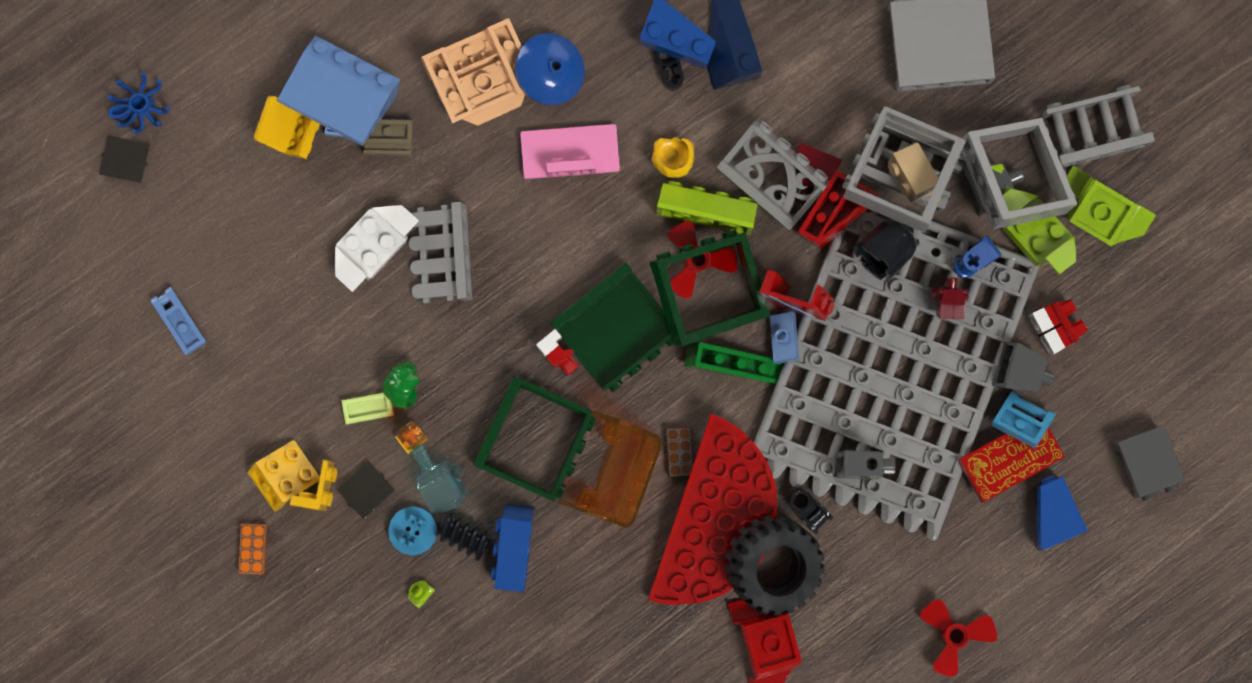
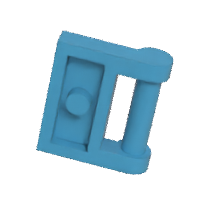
(1021, 425)

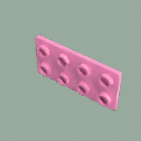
(570, 151)

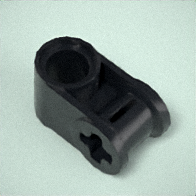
(810, 511)

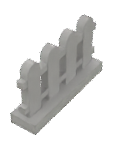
(459, 263)

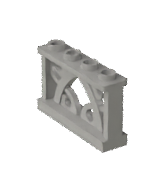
(741, 176)

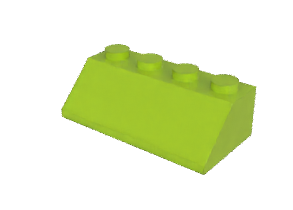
(706, 209)

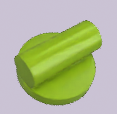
(419, 593)

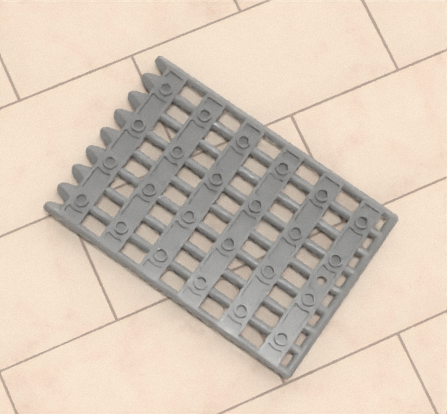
(884, 386)

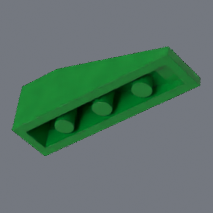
(732, 363)

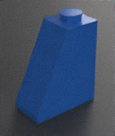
(1056, 513)

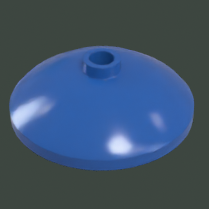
(536, 73)

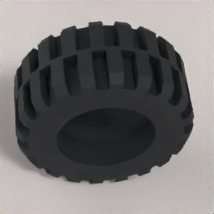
(795, 585)

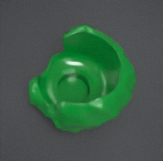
(400, 384)

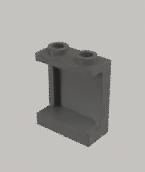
(1150, 462)

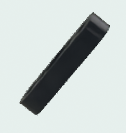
(677, 71)

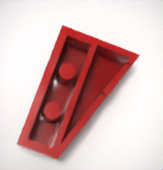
(832, 212)

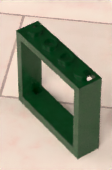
(668, 300)
(498, 424)

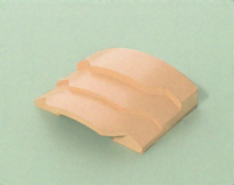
(477, 74)

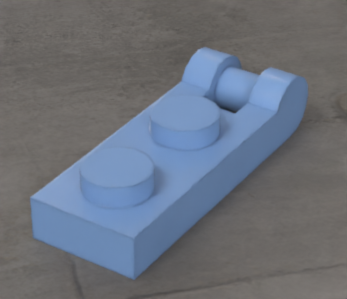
(179, 322)

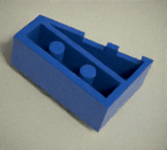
(676, 36)

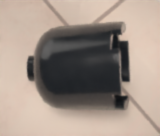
(887, 248)

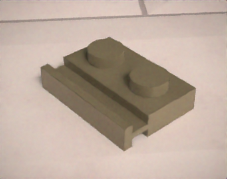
(390, 139)

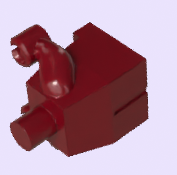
(950, 300)

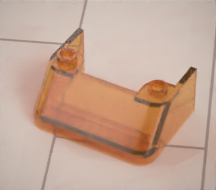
(623, 475)

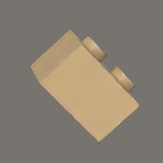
(913, 172)

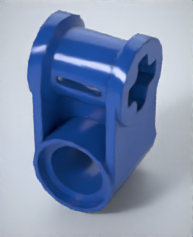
(977, 257)

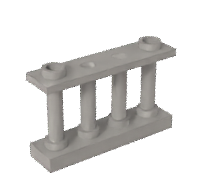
(1114, 143)

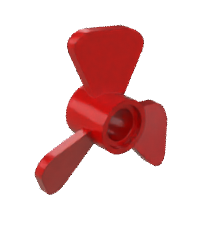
(723, 260)
(981, 629)

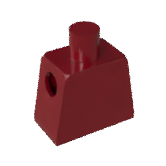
(818, 160)

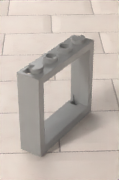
(918, 130)
(987, 184)

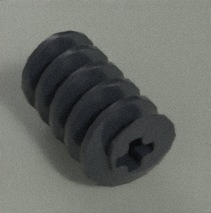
(463, 536)

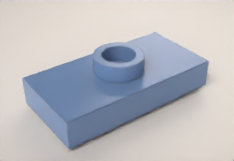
(784, 337)

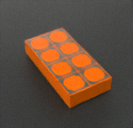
(252, 549)

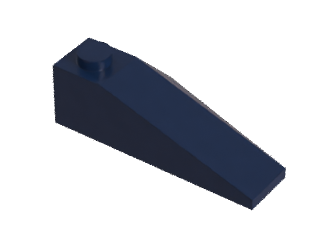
(734, 53)

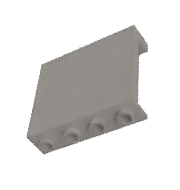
(941, 43)

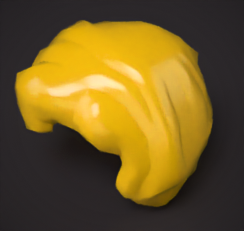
(673, 156)

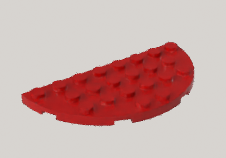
(723, 493)

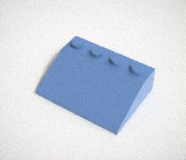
(339, 90)

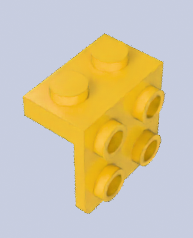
(285, 129)

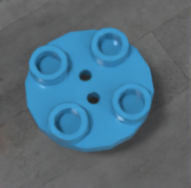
(407, 541)

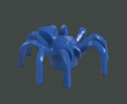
(139, 104)

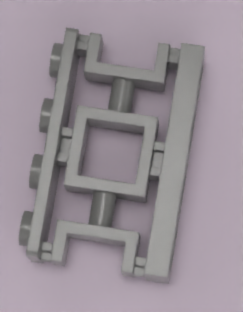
(891, 183)

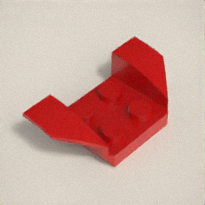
(768, 642)

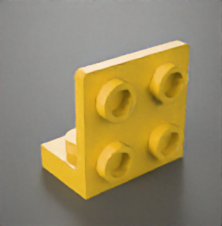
(283, 475)
(324, 496)

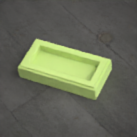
(366, 408)

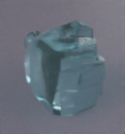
(439, 483)

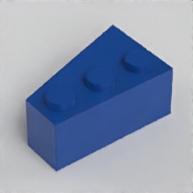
(513, 547)

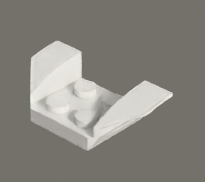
(371, 243)

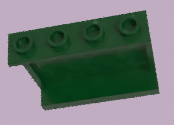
(615, 328)

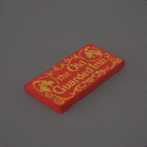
(1007, 463)

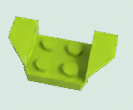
(1105, 211)
(1040, 239)

